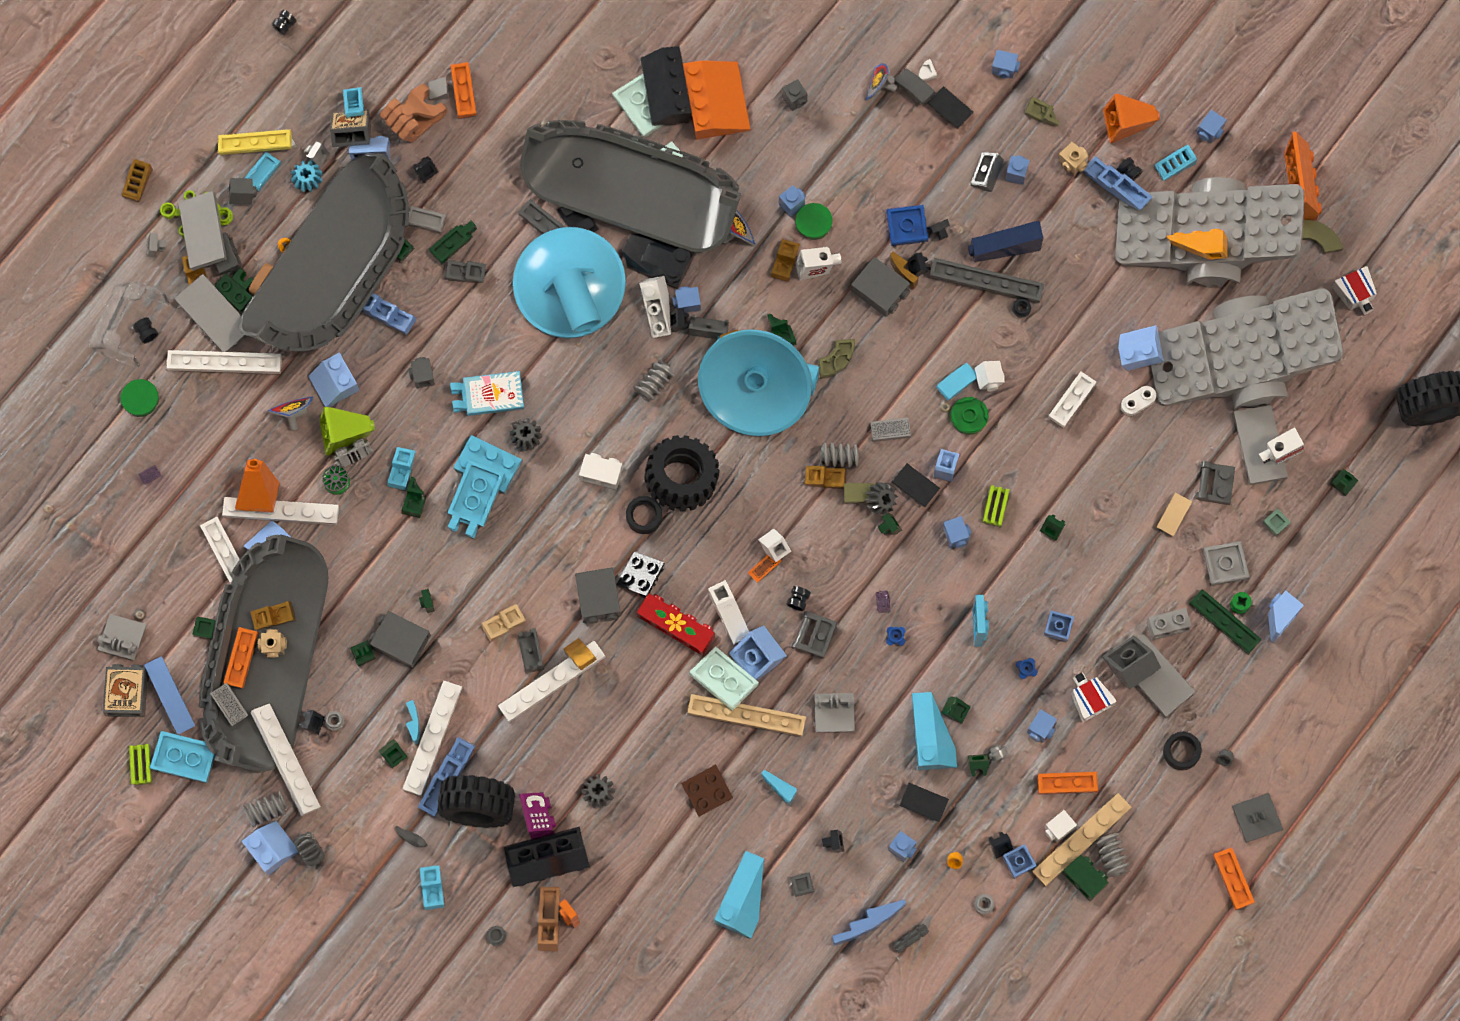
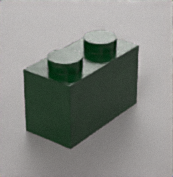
(1086, 877)

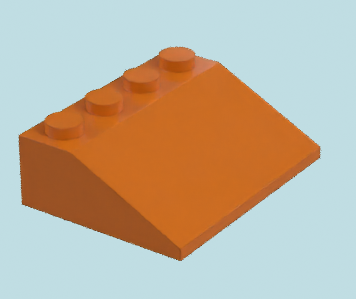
(716, 98)
(1300, 171)

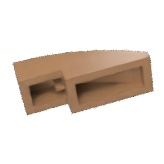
(549, 919)

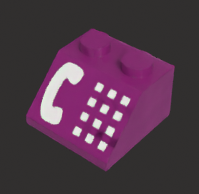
(536, 814)

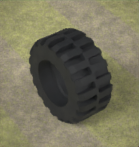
(1430, 399)
(685, 451)
(476, 801)

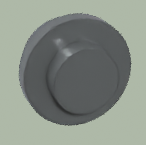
(496, 935)

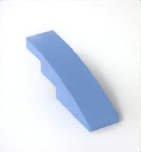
(1117, 184)
(388, 314)
(169, 695)
(452, 765)
(875, 918)

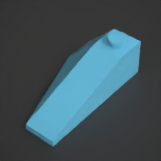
(932, 737)
(742, 900)

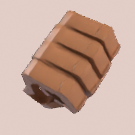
(414, 115)

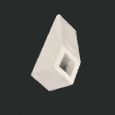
(657, 305)
(728, 611)

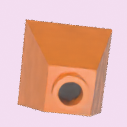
(1127, 116)
(257, 488)

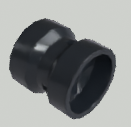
(283, 22)
(1130, 169)
(145, 330)
(798, 598)

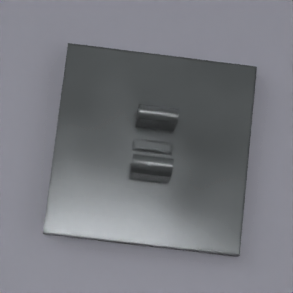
(1257, 817)

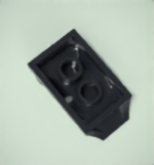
(657, 259)

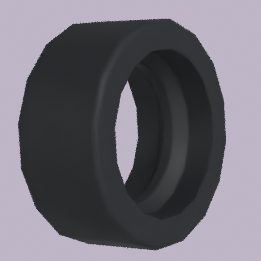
(641, 500)
(1182, 736)

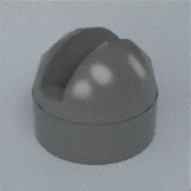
(1225, 753)

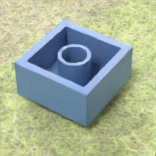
(1059, 626)
(1019, 861)

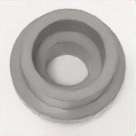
(330, 716)
(997, 752)
(986, 898)

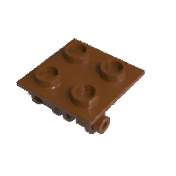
(707, 790)

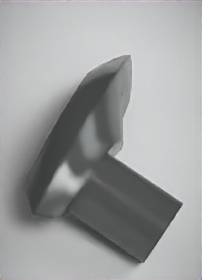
(411, 837)

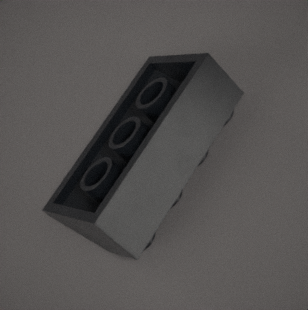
(666, 86)
(546, 857)

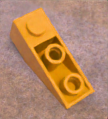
(1208, 245)

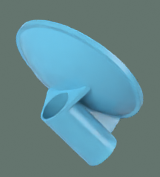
(569, 282)
(756, 382)

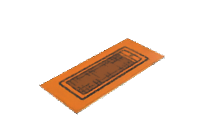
(763, 568)

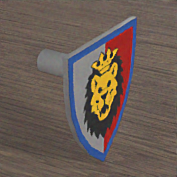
(881, 79)
(740, 229)
(292, 410)

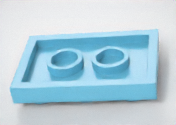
(489, 456)
(980, 625)
(182, 757)

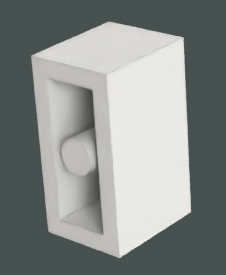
(601, 471)

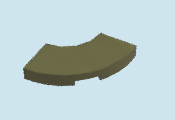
(1322, 235)
(837, 359)

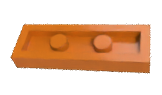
(463, 90)
(241, 657)
(1067, 783)
(1233, 878)
(568, 914)

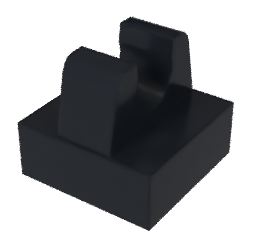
(425, 169)
(939, 229)
(916, 264)
(677, 320)
(312, 721)
(835, 841)
(1001, 845)

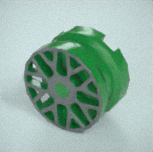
(336, 480)

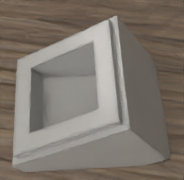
(438, 89)

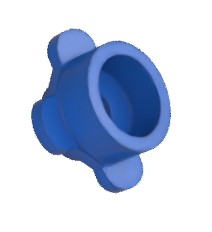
(900, 631)
(1026, 663)

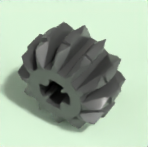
(532, 437)
(881, 498)
(603, 794)
(309, 848)

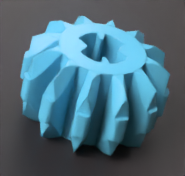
(303, 170)

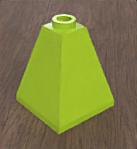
(342, 428)

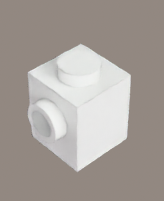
(989, 375)
(774, 545)
(1059, 826)

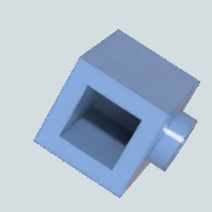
(1005, 64)
(1211, 127)
(1017, 169)
(792, 200)
(687, 299)
(956, 532)
(1042, 727)
(903, 846)

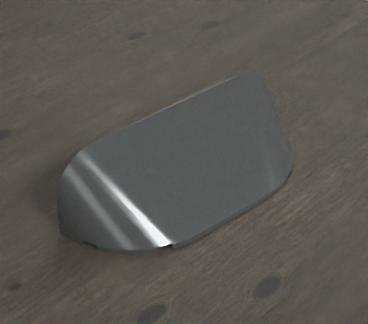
(623, 185)
(332, 259)
(264, 576)

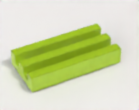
(999, 490)
(139, 748)

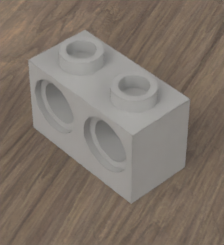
(1168, 624)

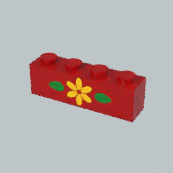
(676, 624)

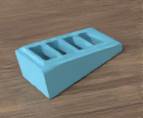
(353, 102)
(1173, 157)
(782, 788)

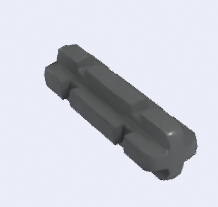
(910, 938)

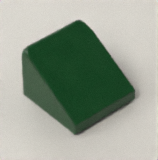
(955, 709)
(393, 753)

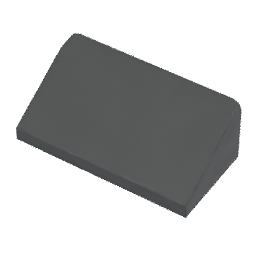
(987, 171)

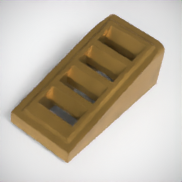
(131, 178)

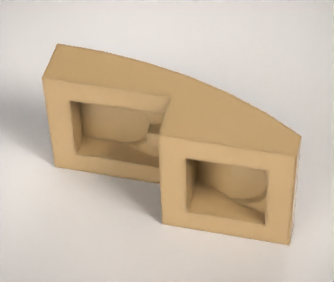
(1174, 514)
(503, 623)

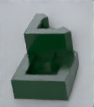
(781, 329)
(414, 500)

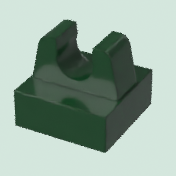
(1344, 482)
(889, 525)
(1052, 527)
(363, 653)
(978, 762)

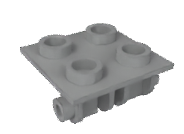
(359, 445)
(121, 637)
(834, 712)

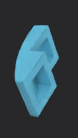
(957, 381)
(401, 468)
(413, 726)
(432, 887)

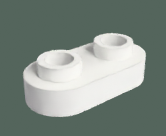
(1139, 400)

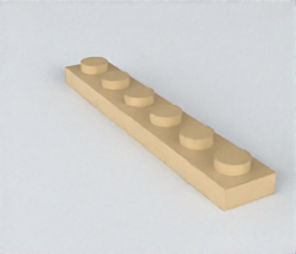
(747, 715)
(1081, 839)

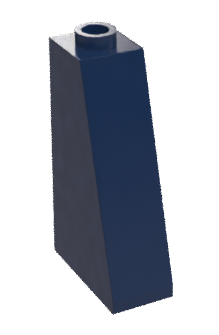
(1007, 242)

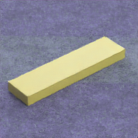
(254, 142)

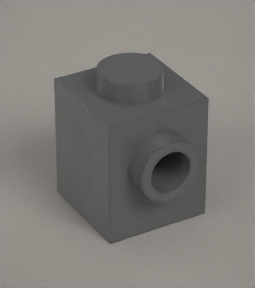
(794, 95)
(241, 191)
(421, 372)

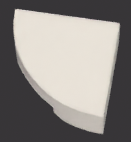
(927, 71)

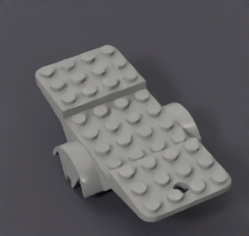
(1246, 216)
(1248, 349)

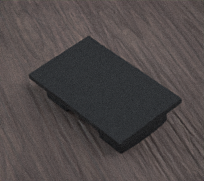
(950, 107)
(577, 219)
(916, 485)
(924, 802)

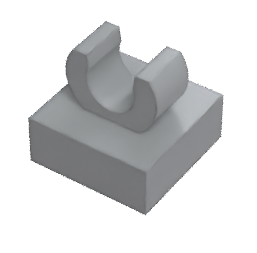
(317, 153)
(154, 245)

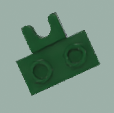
(235, 289)

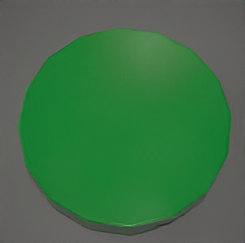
(814, 221)
(139, 397)
(969, 415)

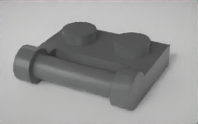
(1222, 483)
(820, 637)

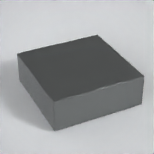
(802, 884)

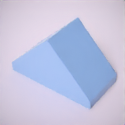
(946, 465)

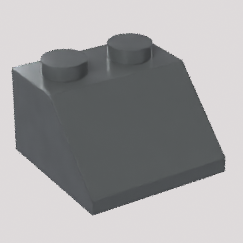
(1132, 662)

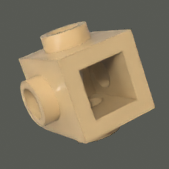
(1074, 158)
(277, 648)

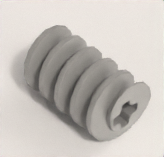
(654, 380)
(839, 454)
(265, 809)
(1112, 856)

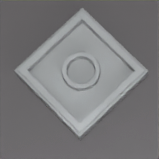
(1226, 563)

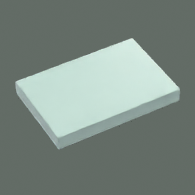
(634, 103)
(723, 678)

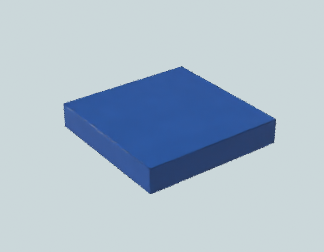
(907, 225)

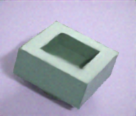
(1276, 522)

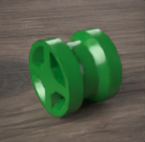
(1238, 606)

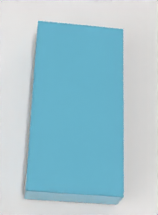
(263, 170)

